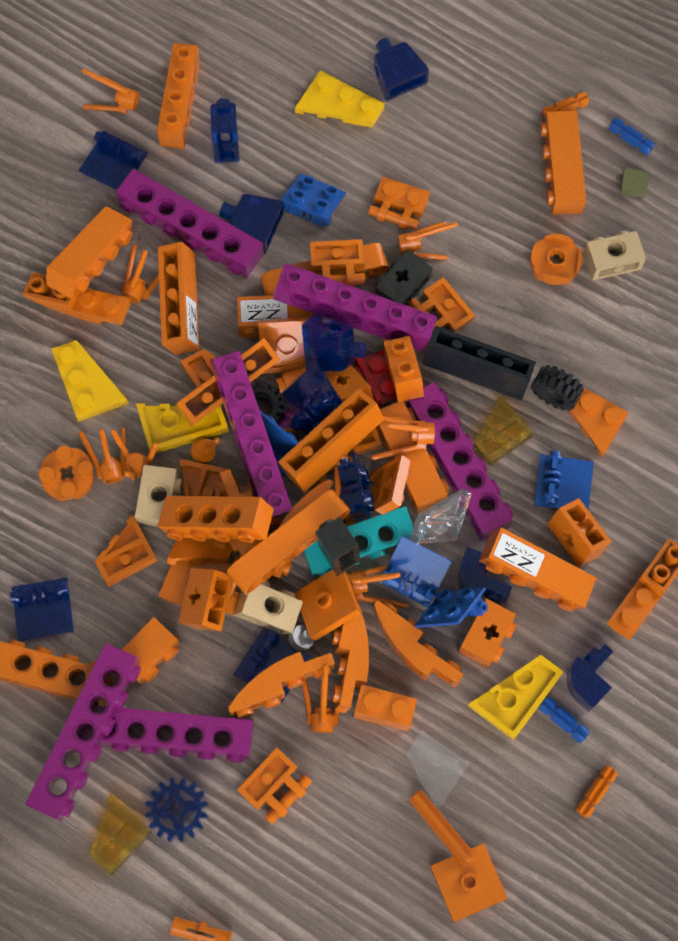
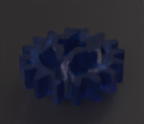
(163, 812)

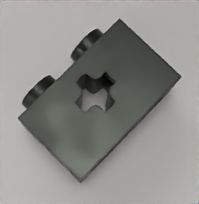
(411, 274)
(337, 545)

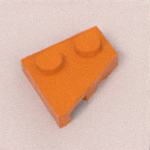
(200, 551)

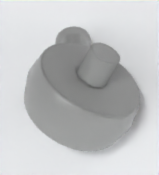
(300, 638)

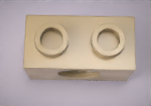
(603, 264)
(155, 481)
(284, 613)

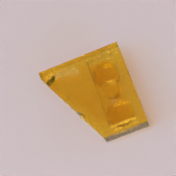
(501, 433)
(118, 836)

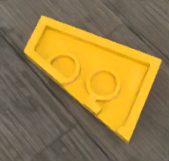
(339, 100)
(85, 382)
(170, 429)
(517, 697)

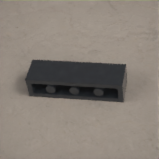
(478, 363)

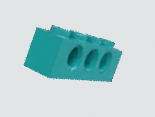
(396, 521)

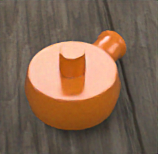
(204, 450)

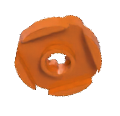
(553, 273)
(61, 460)

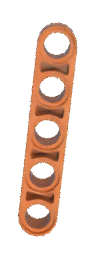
(374, 265)
(286, 542)

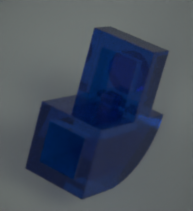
(473, 575)
(584, 682)

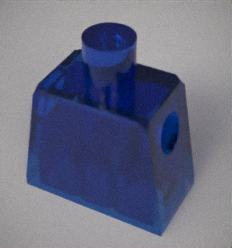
(398, 69)
(224, 121)
(255, 217)
(330, 344)

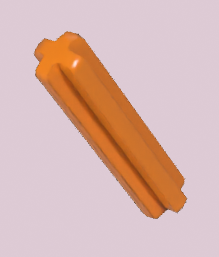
(442, 828)

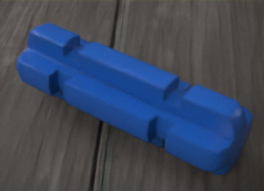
(631, 136)
(564, 719)

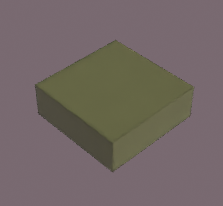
(634, 183)

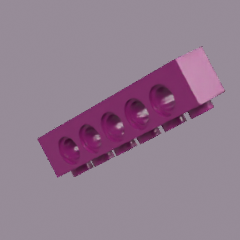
(139, 187)
(353, 306)
(250, 431)
(458, 474)
(109, 661)
(153, 721)

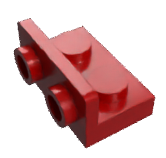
(377, 375)

